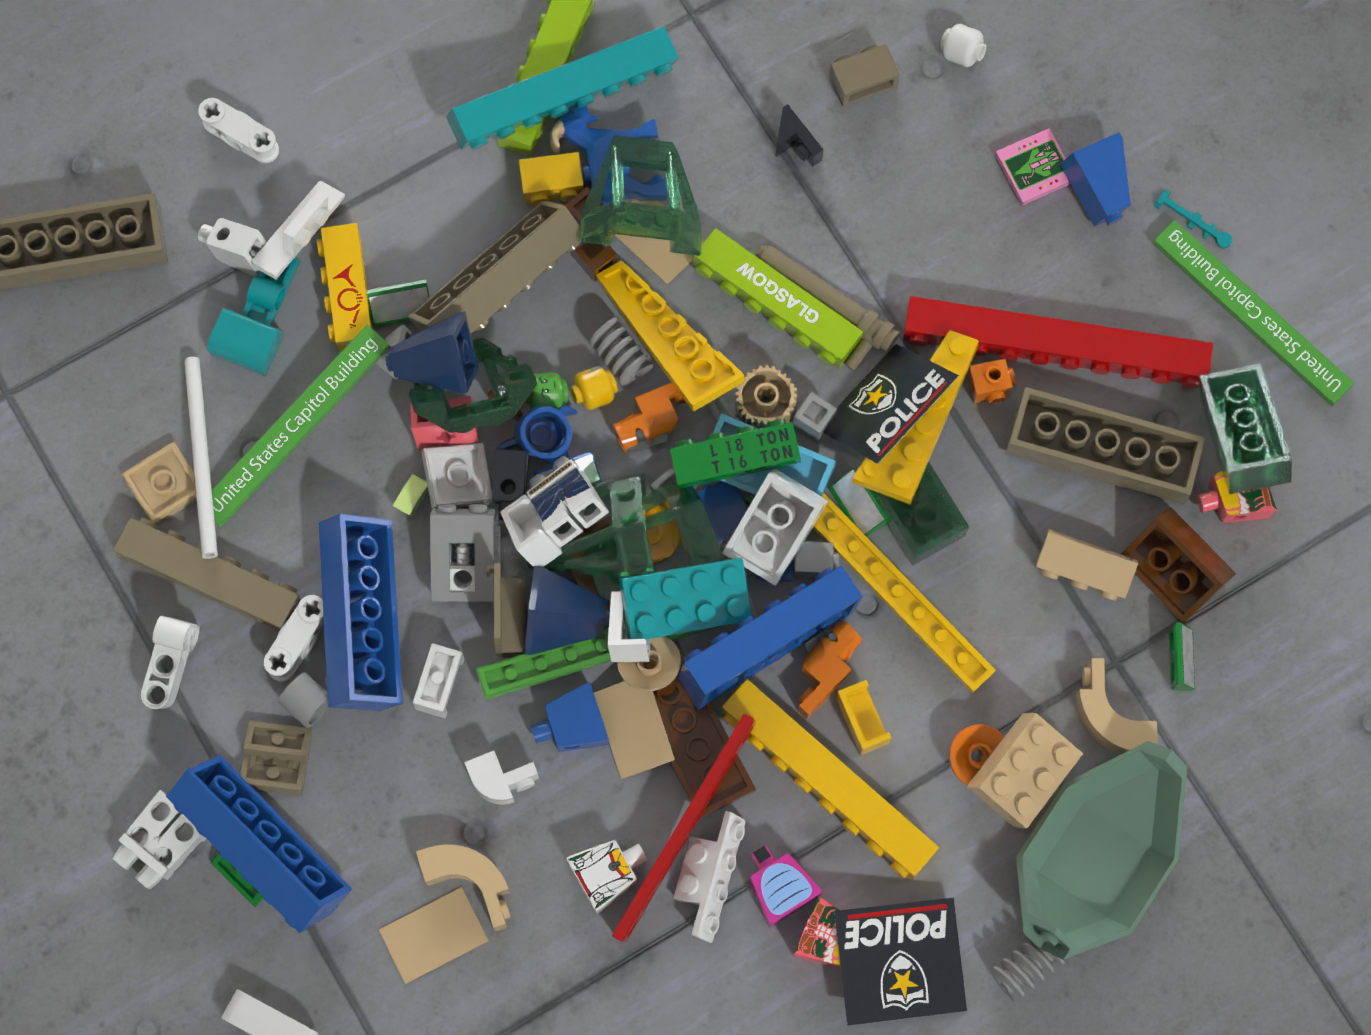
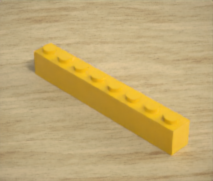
(830, 781)

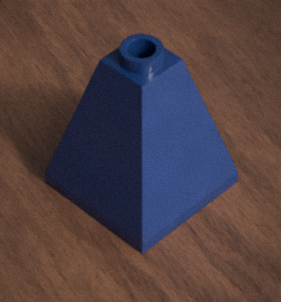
(437, 356)
(562, 613)

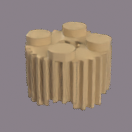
(766, 383)

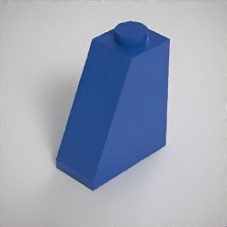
(1100, 179)

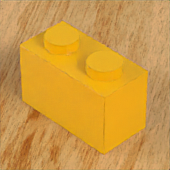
(551, 178)

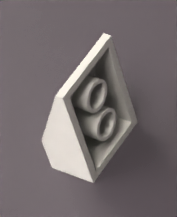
(775, 526)

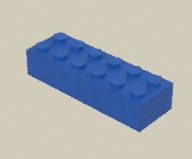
(360, 613)
(769, 636)
(258, 843)

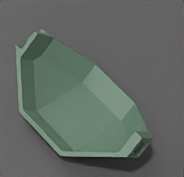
(1102, 851)

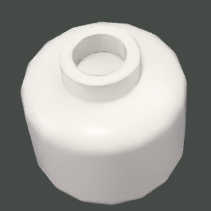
(963, 45)

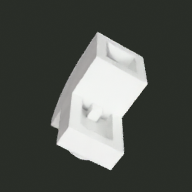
(493, 784)

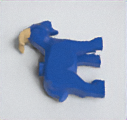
(595, 144)

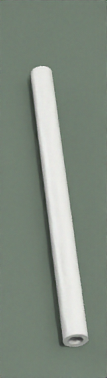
(200, 458)

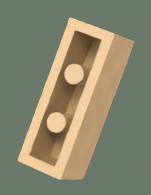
(1086, 565)

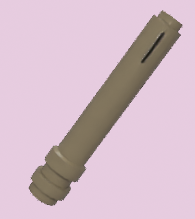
(875, 331)

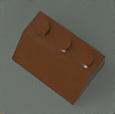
(1178, 565)

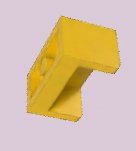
(862, 718)

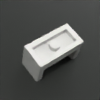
(528, 534)
(619, 646)
(437, 680)

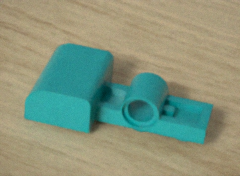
(249, 336)

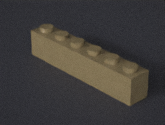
(212, 578)

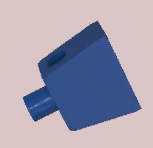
(573, 721)

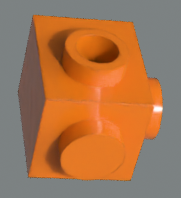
(990, 381)

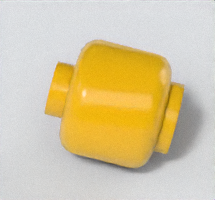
(593, 388)

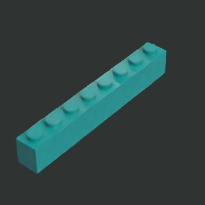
(562, 88)

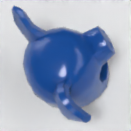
(543, 433)

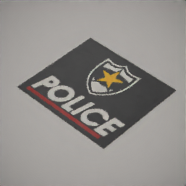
(888, 402)
(900, 961)

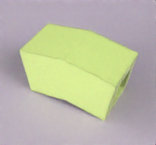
(411, 495)

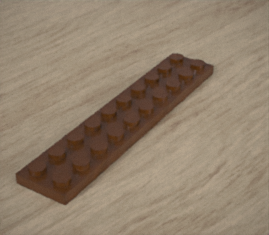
(692, 733)

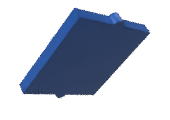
(724, 508)

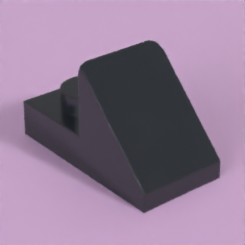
(795, 133)

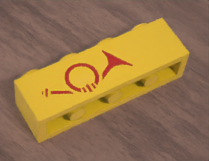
(345, 281)

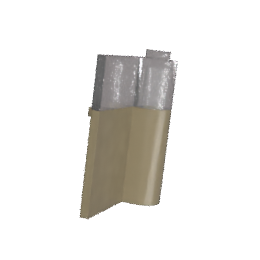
(509, 597)

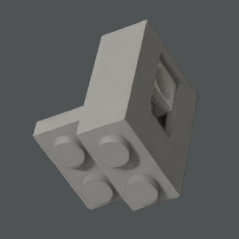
(462, 527)

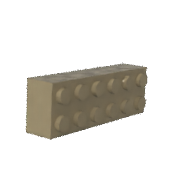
(81, 241)
(503, 268)
(1105, 445)

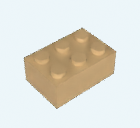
(1024, 770)

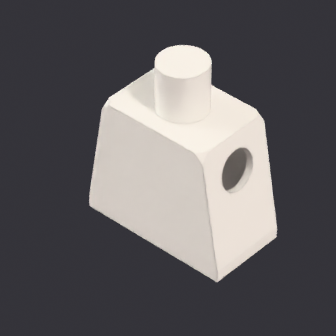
(233, 244)

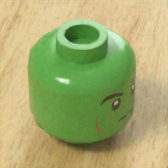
(549, 391)

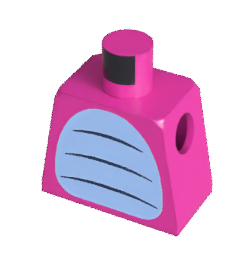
(781, 886)

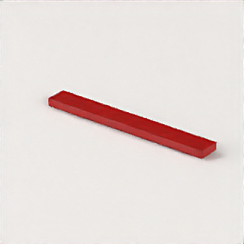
(684, 828)

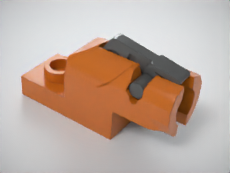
(652, 423)
(826, 665)

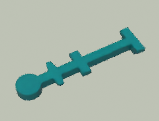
(1223, 239)

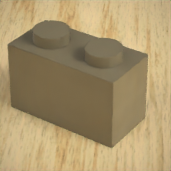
(864, 74)

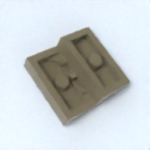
(276, 757)

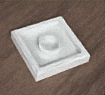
(457, 475)

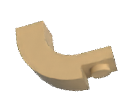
(1102, 721)
(460, 862)

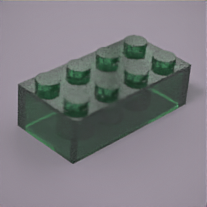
(1245, 429)

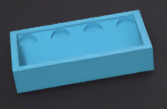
(812, 471)

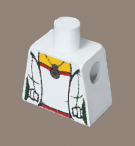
(606, 872)

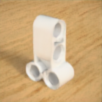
(171, 639)

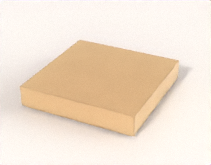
(162, 483)

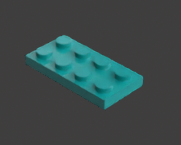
(685, 599)

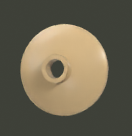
(667, 664)

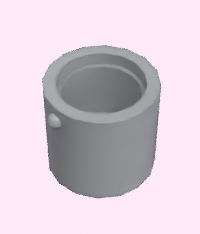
(305, 700)

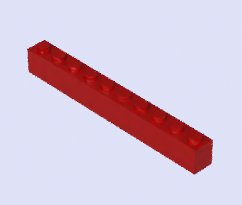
(1061, 342)

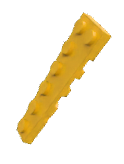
(682, 354)
(905, 464)

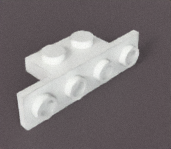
(297, 229)
(707, 875)

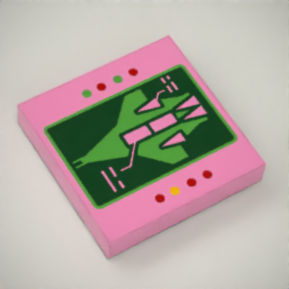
(1033, 166)

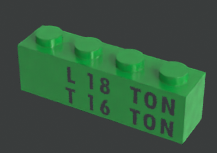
(735, 454)

